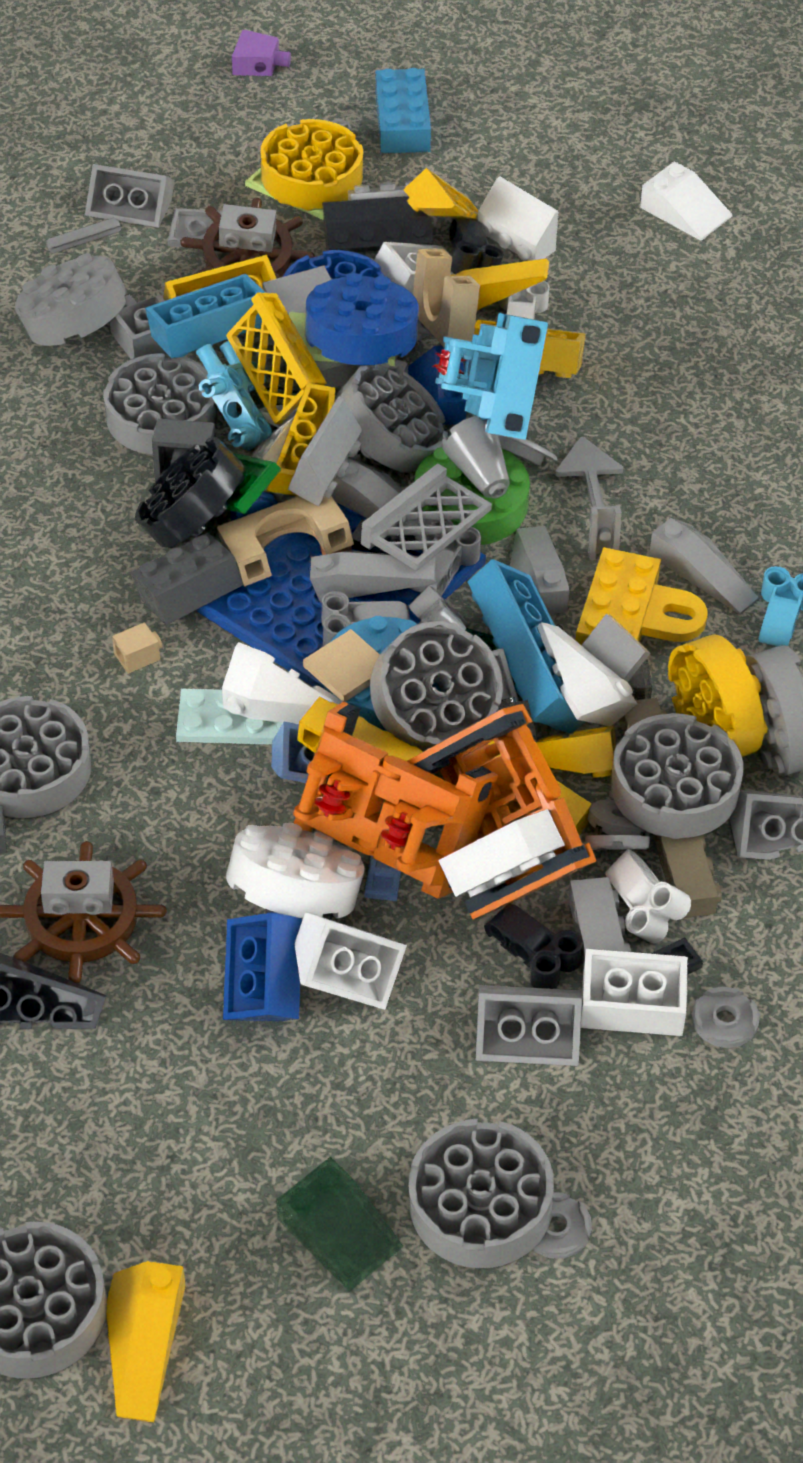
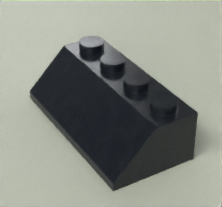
(370, 222)

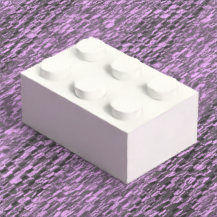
(502, 854)

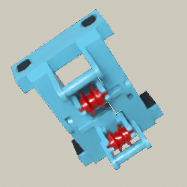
(497, 372)

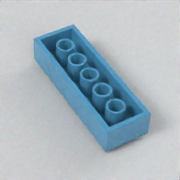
(513, 612)

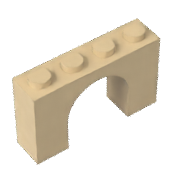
(444, 301)
(250, 534)

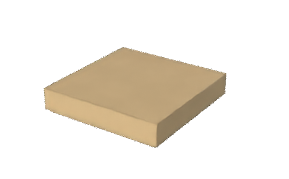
(343, 665)

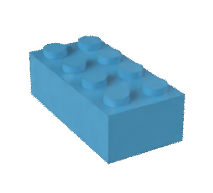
(402, 111)
(201, 315)

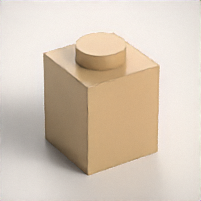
(137, 647)

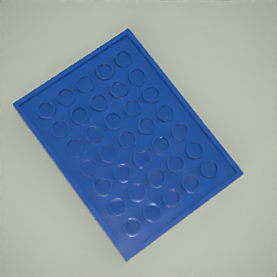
(284, 611)

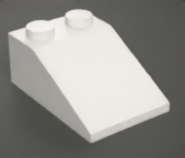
(684, 201)
(399, 262)

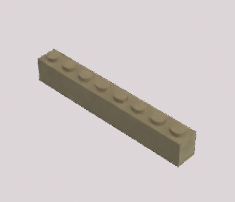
(682, 858)

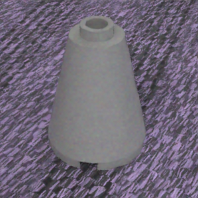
(478, 456)

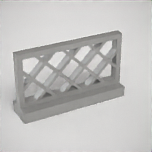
(409, 505)

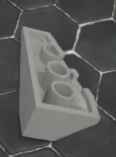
(367, 490)
(537, 556)
(701, 563)
(366, 573)
(767, 824)

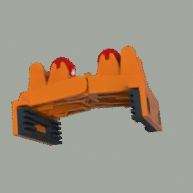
(521, 778)

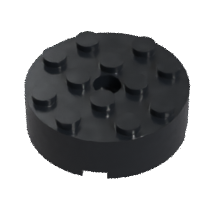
(190, 493)

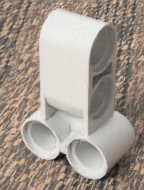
(528, 301)
(649, 899)

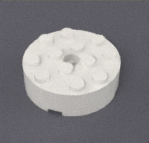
(295, 871)

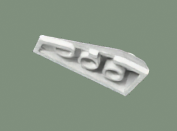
(589, 685)
(265, 691)

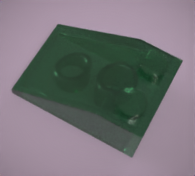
(337, 1224)

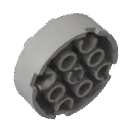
(71, 299)
(151, 390)
(395, 415)
(442, 655)
(782, 708)
(41, 756)
(676, 776)
(481, 1193)
(65, 1301)

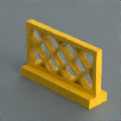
(286, 344)

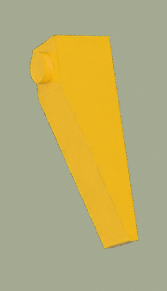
(141, 1330)

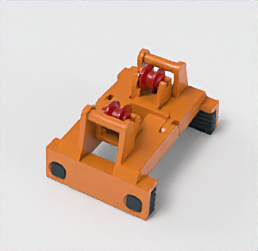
(353, 779)

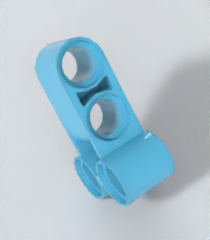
(784, 605)

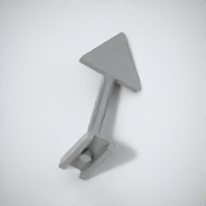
(605, 522)

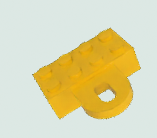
(629, 593)

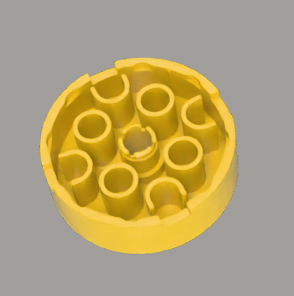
(311, 163)
(718, 690)

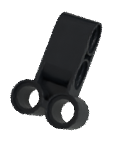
(471, 246)
(536, 945)

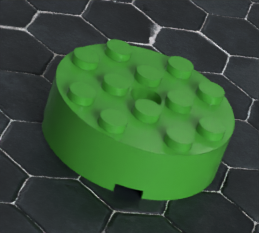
(506, 511)

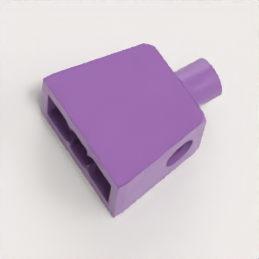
(258, 55)

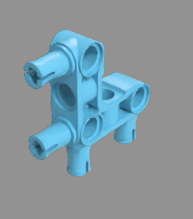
(227, 387)

